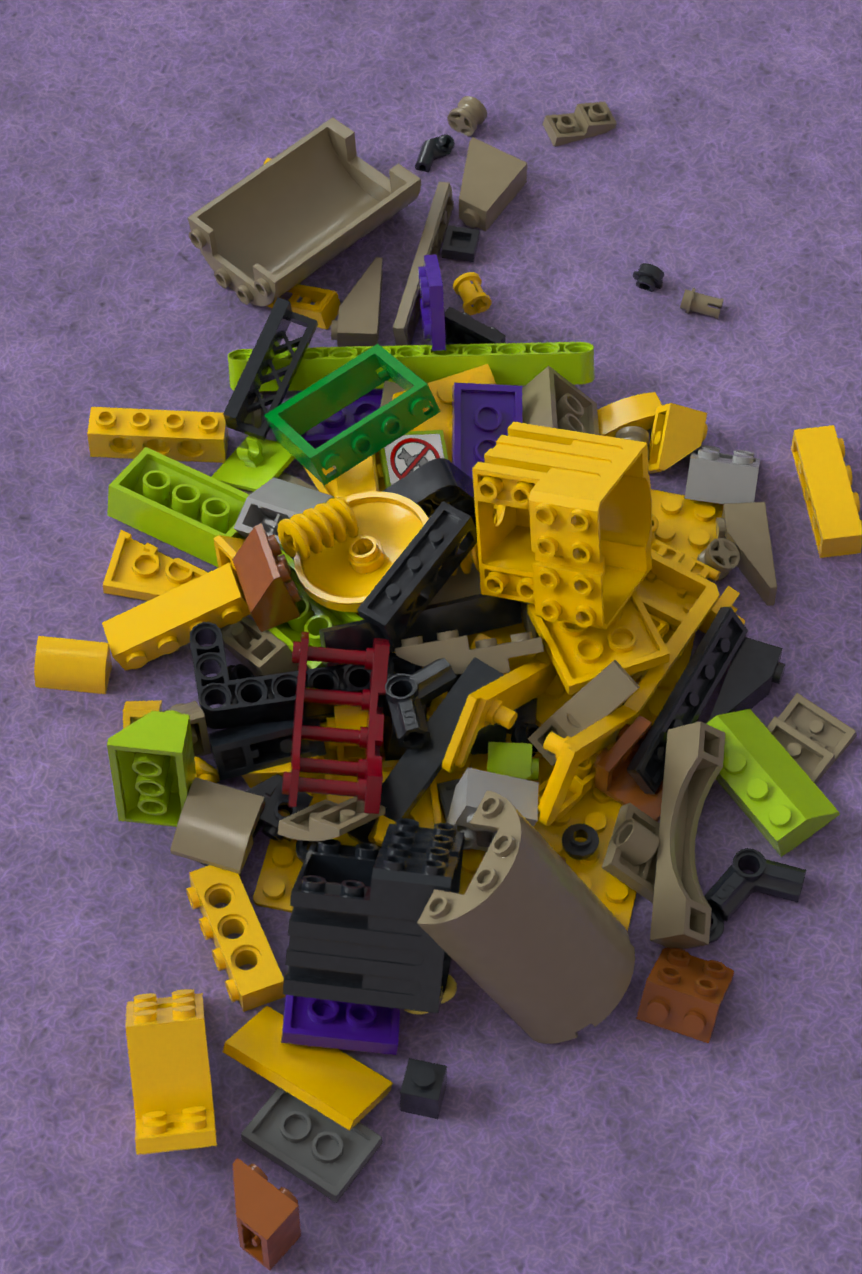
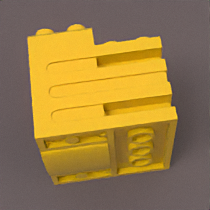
(568, 524)

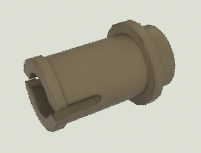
(699, 303)

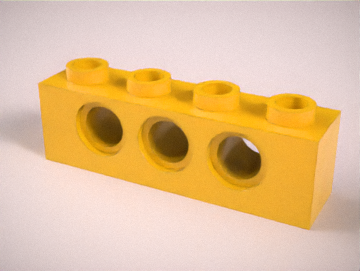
(170, 432)
(249, 987)

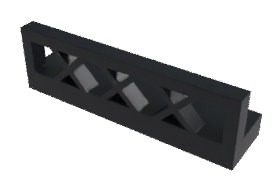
(259, 363)
(419, 572)

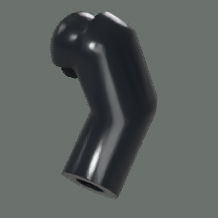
(432, 150)

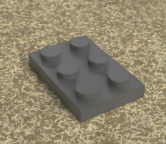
(311, 1143)

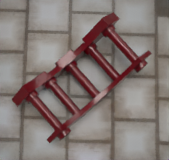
(369, 738)

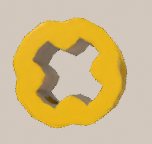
(471, 293)

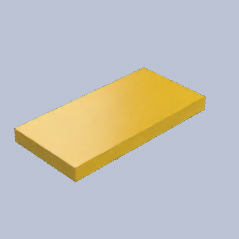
(315, 1075)

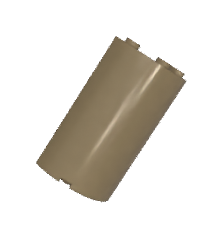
(297, 214)
(533, 932)

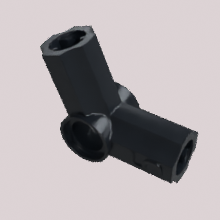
(409, 693)
(768, 878)

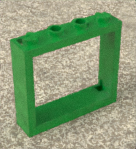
(337, 392)

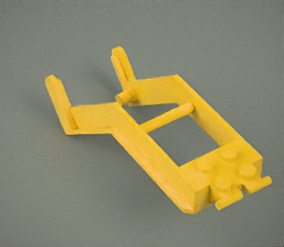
(668, 591)

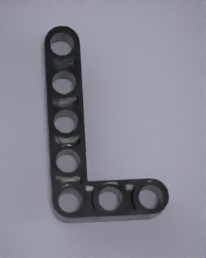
(438, 483)
(266, 689)

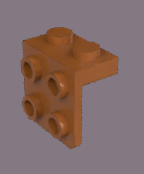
(612, 773)
(685, 993)

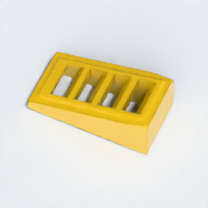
(325, 307)

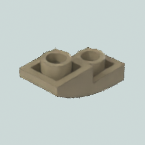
(585, 122)

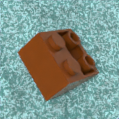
(266, 580)
(265, 1215)

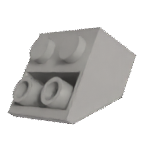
(722, 476)
(276, 502)
(470, 792)

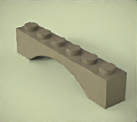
(691, 765)

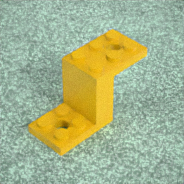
(170, 1072)

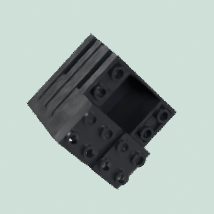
(359, 918)

